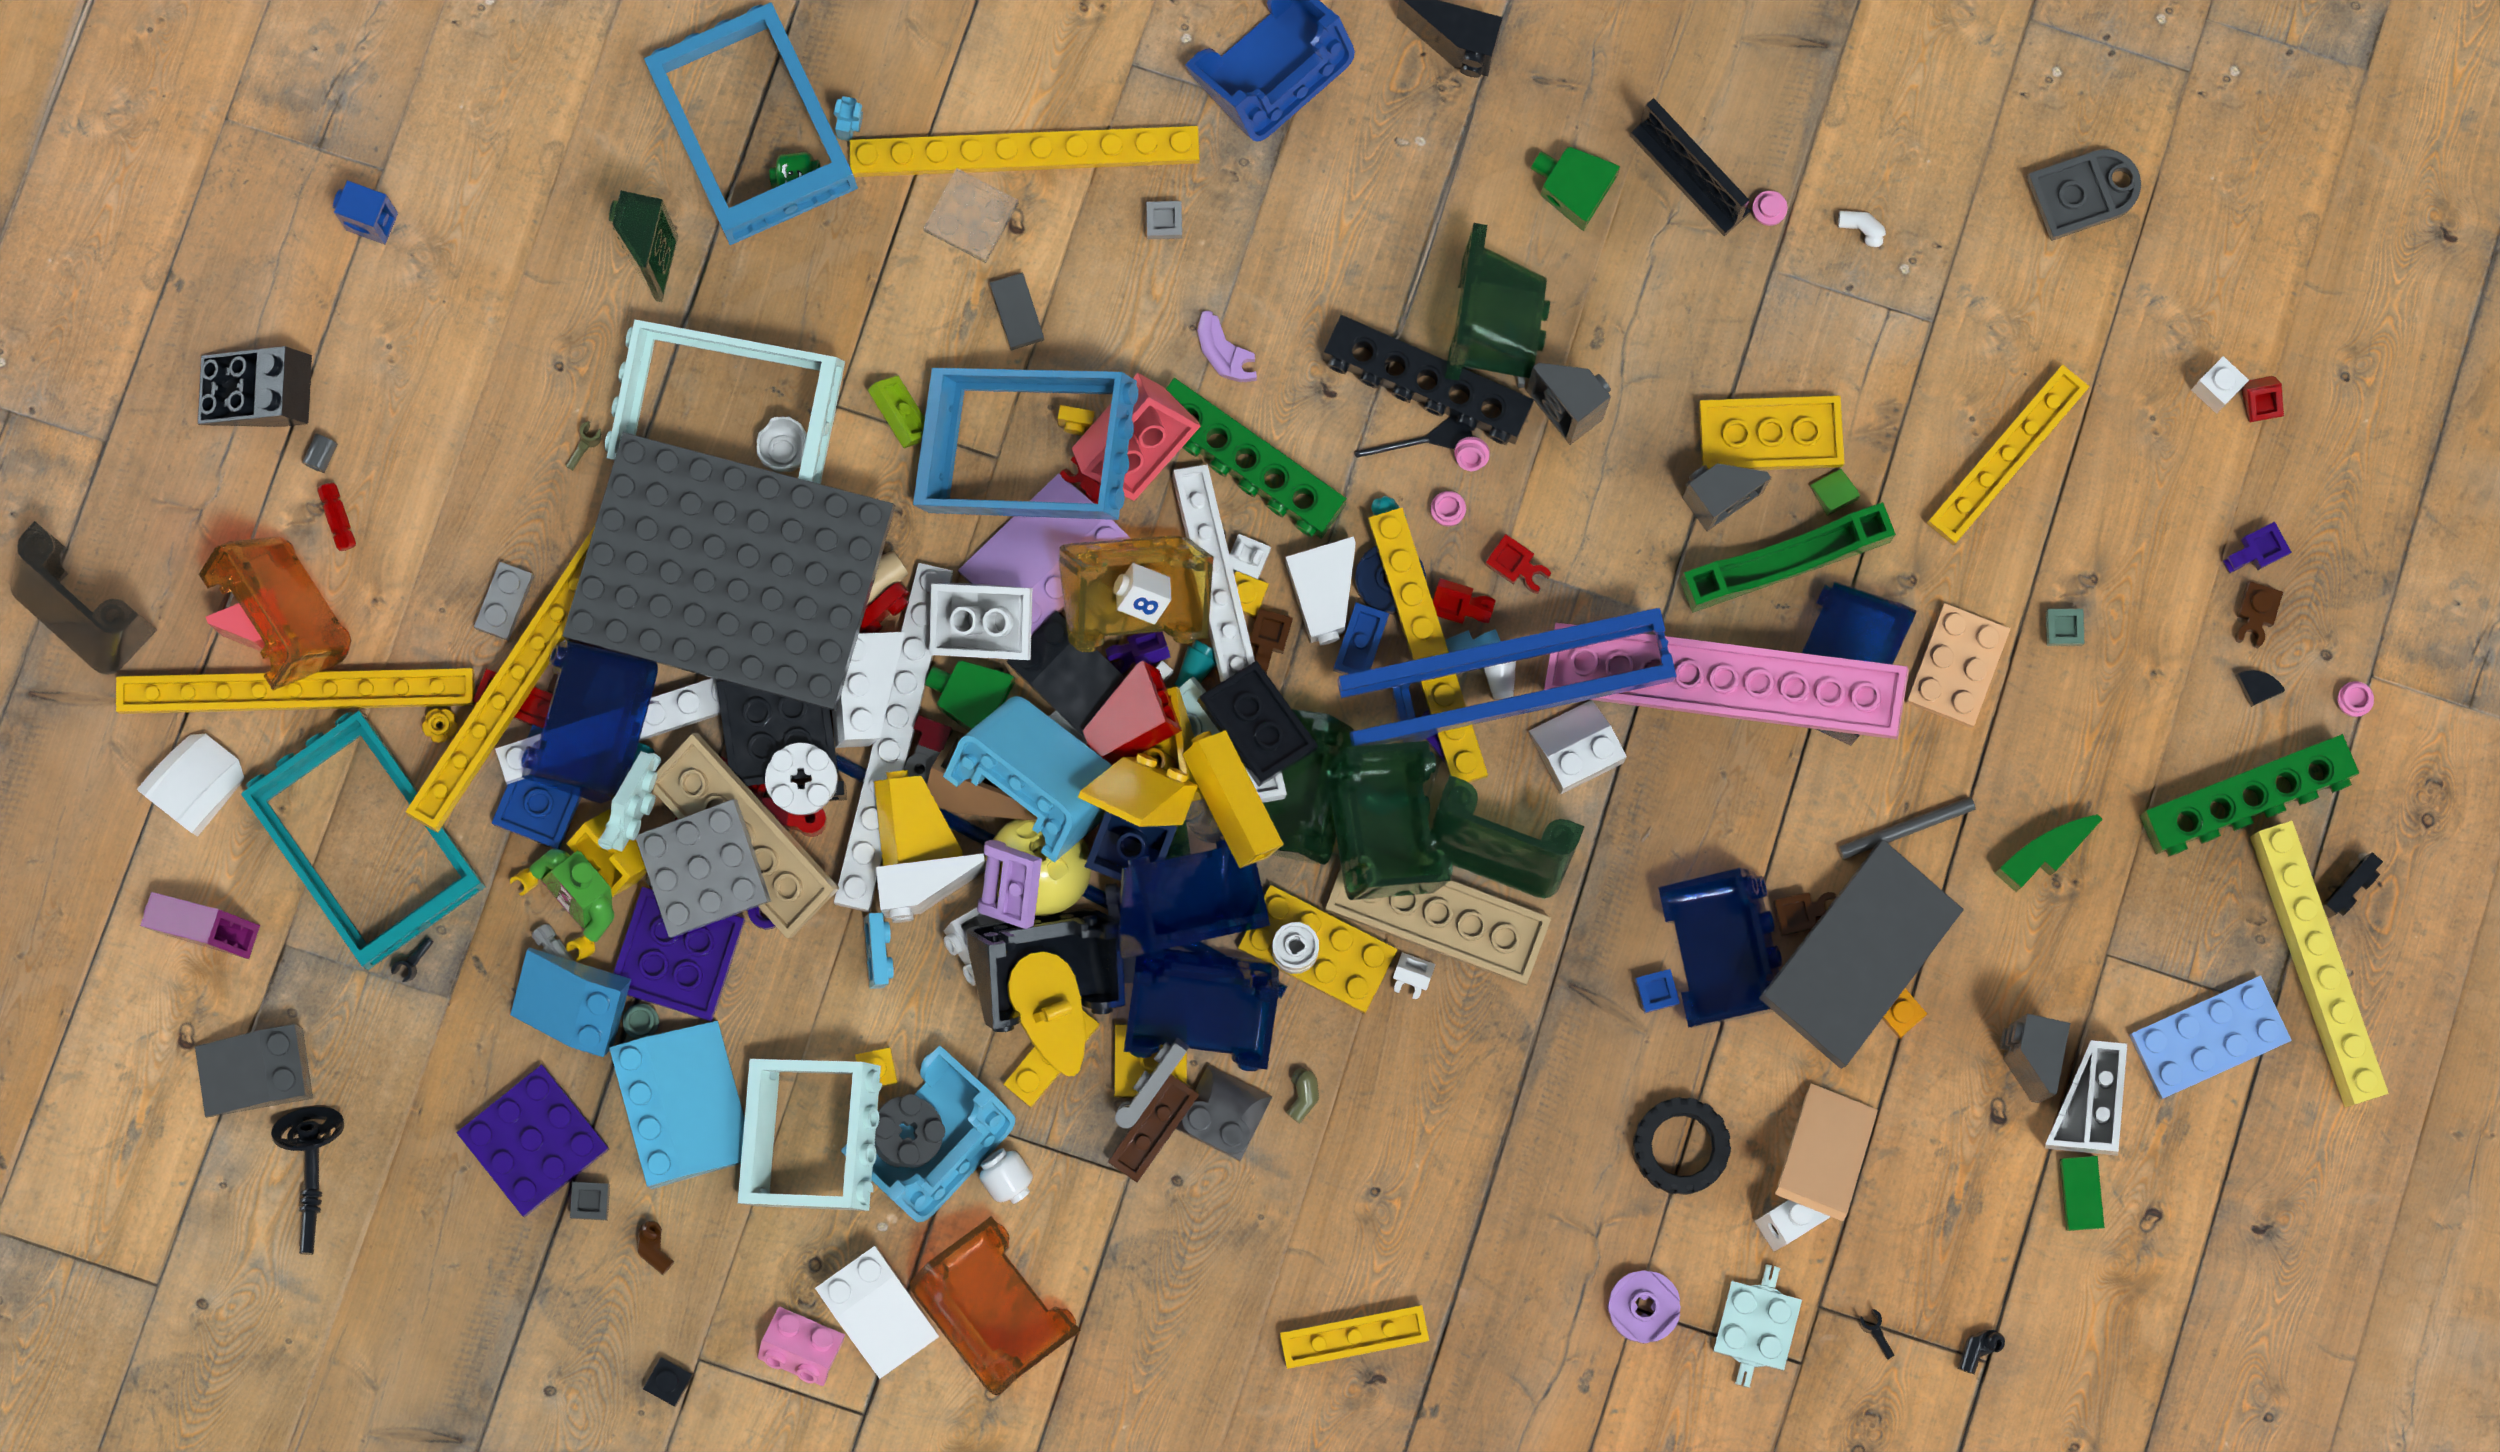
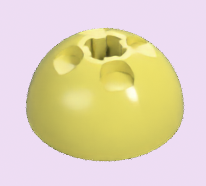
(1059, 882)

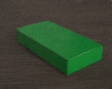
(2082, 1193)

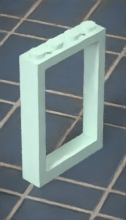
(635, 370)

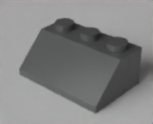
(1569, 398)
(2036, 1054)

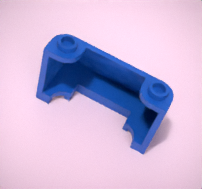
(1275, 65)

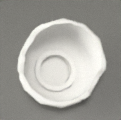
(781, 444)

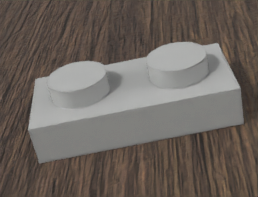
(504, 601)

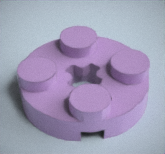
(1644, 1286)

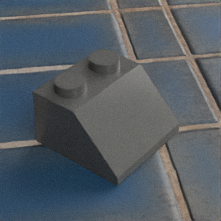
(1722, 491)

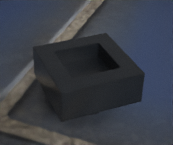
(668, 1382)

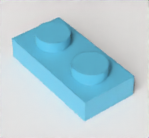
(879, 965)

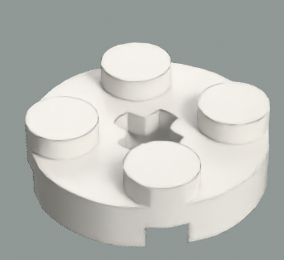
(786, 764)

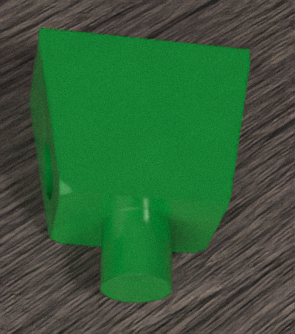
(1575, 183)
(970, 692)

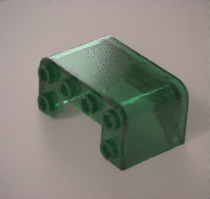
(1385, 821)

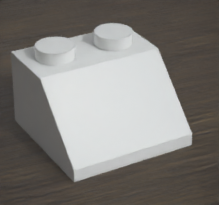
(1577, 746)

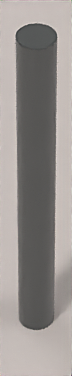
(1907, 827)

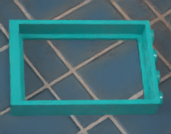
(294, 767)

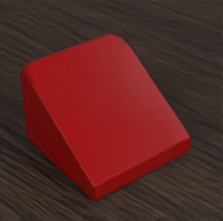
(2263, 398)

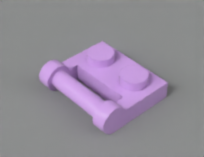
(1017, 885)

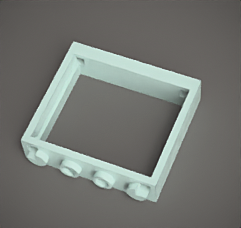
(760, 1131)

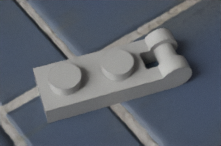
(1150, 1084)

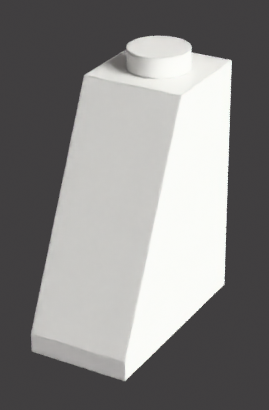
(1322, 588)

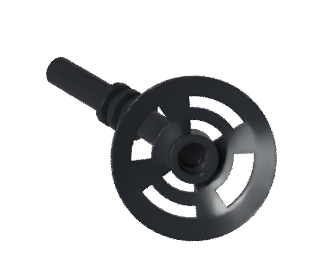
(308, 1140)

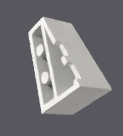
(867, 689)

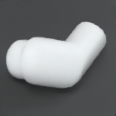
(1866, 223)

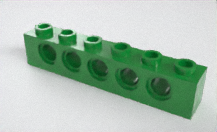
(1240, 440)
(2331, 755)

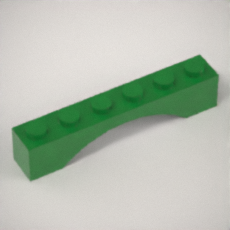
(1788, 559)

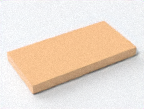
(1826, 1152)

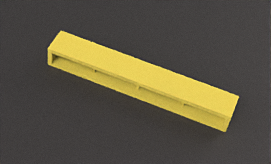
(2318, 964)

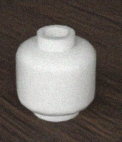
(1006, 1176)

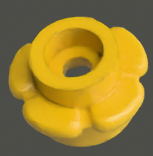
(442, 734)

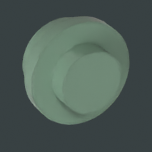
(640, 1021)

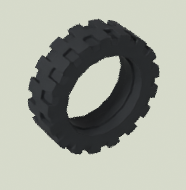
(1719, 1141)

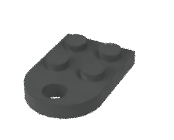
(2082, 191)

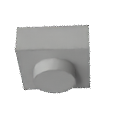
(1164, 220)

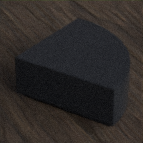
(2258, 686)

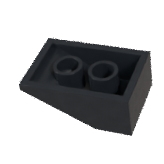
(1455, 32)
(1066, 678)

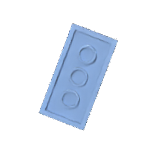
(2210, 1037)

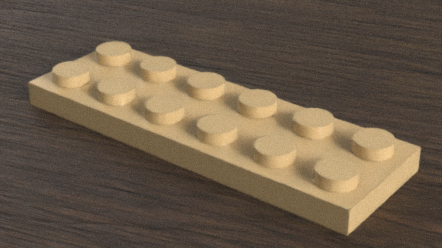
(700, 779)
(1455, 924)

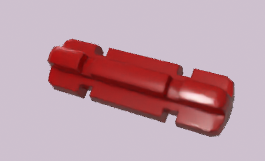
(336, 517)

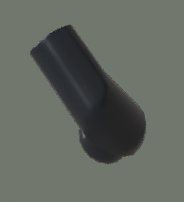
(1978, 1346)

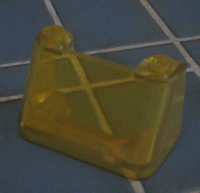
(1089, 577)

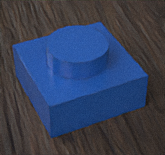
(1657, 991)

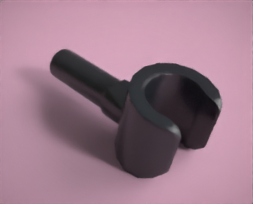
(413, 960)
(1877, 1334)

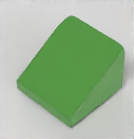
(1835, 492)

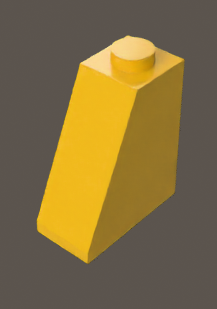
(911, 821)

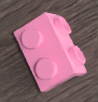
(800, 1346)

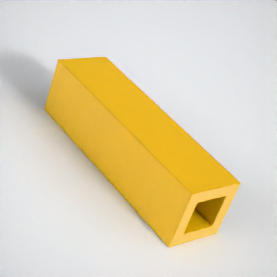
(1232, 798)

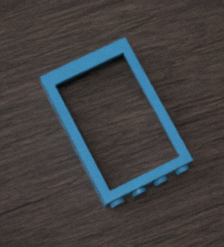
(787, 199)
(943, 426)

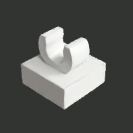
(1249, 556)
(1413, 972)

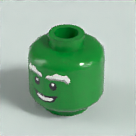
(792, 166)

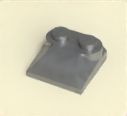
(1224, 1113)

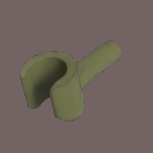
(584, 444)

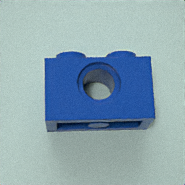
(365, 212)

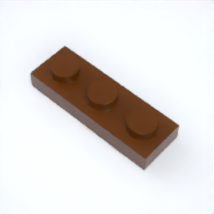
(1153, 1128)

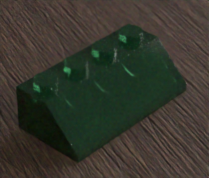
(646, 237)

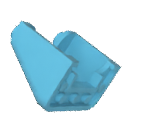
(973, 1129)

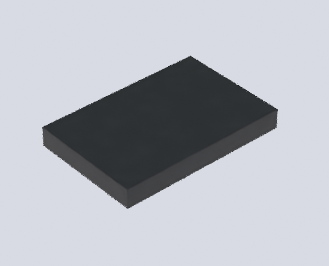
(1258, 723)

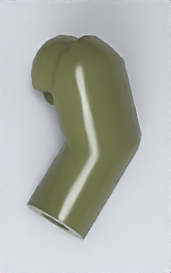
(1307, 1093)

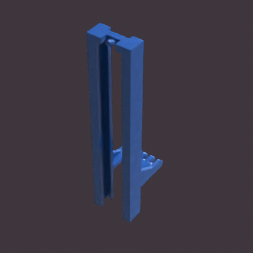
(1417, 729)

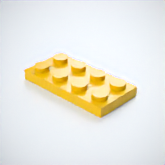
(1772, 432)
(1348, 959)

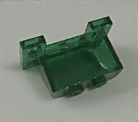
(1496, 313)

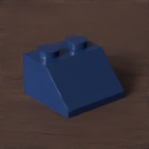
(1123, 841)

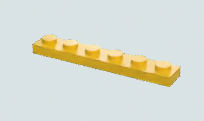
(2008, 455)

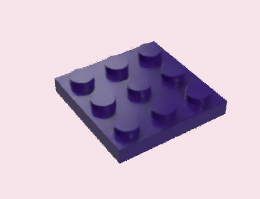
(677, 971)
(533, 1140)

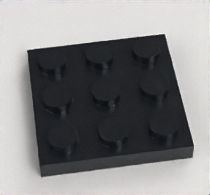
(764, 723)

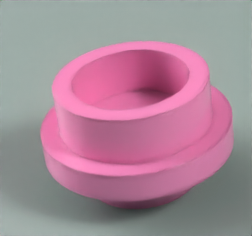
(1769, 208)
(1471, 453)
(1448, 508)
(2355, 699)

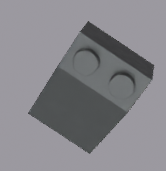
(254, 1070)

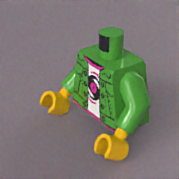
(577, 889)

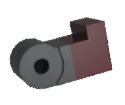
(932, 741)

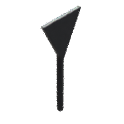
(1444, 435)

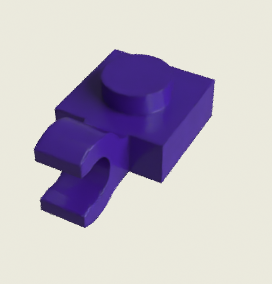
(2261, 547)
(1141, 647)

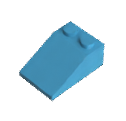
(570, 1001)

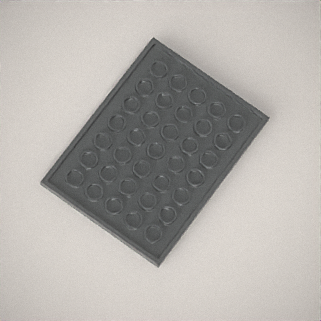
(729, 571)

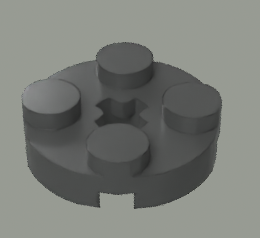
(928, 1132)

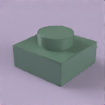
(2065, 627)

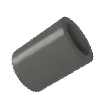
(319, 453)

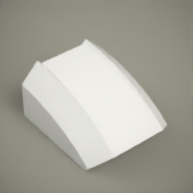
(193, 781)

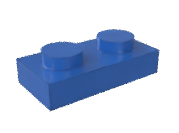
(1361, 640)

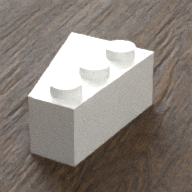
(2093, 1105)

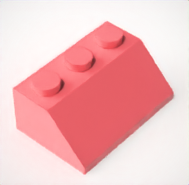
(1159, 433)

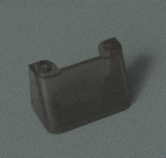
(101, 637)

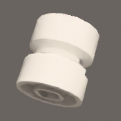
(1295, 947)

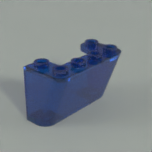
(1723, 944)

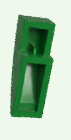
(2046, 851)

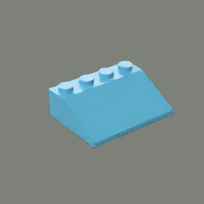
(681, 1103)

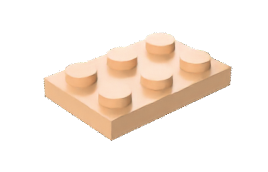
(1958, 665)

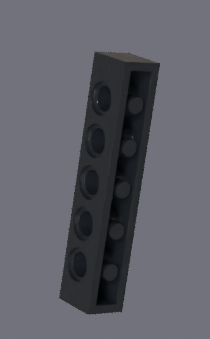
(1351, 335)

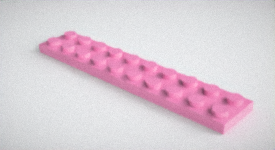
(1747, 683)

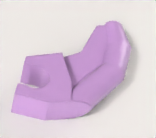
(1221, 353)

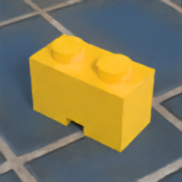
(616, 867)

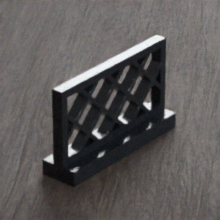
(1690, 168)

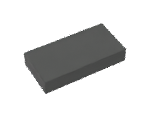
(1017, 311)

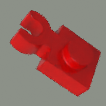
(1513, 561)

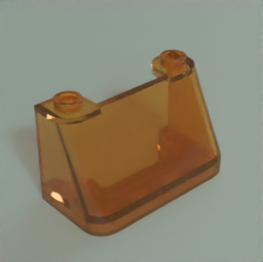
(282, 606)
(990, 1308)

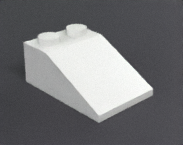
(980, 621)
(919, 885)
(877, 1312)

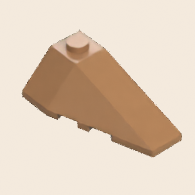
(967, 798)

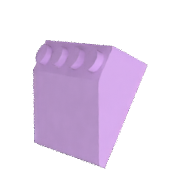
(1028, 550)

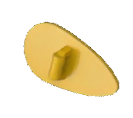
(1050, 1009)

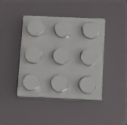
(703, 868)

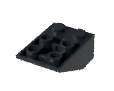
(255, 388)

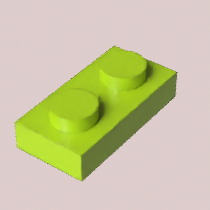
(899, 410)

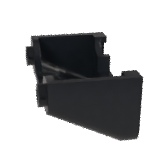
(1078, 936)

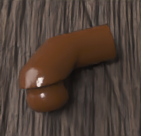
(650, 1247)

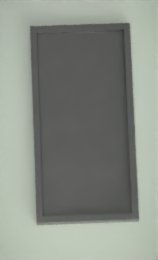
(1861, 954)

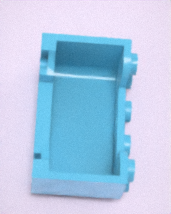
(1036, 767)

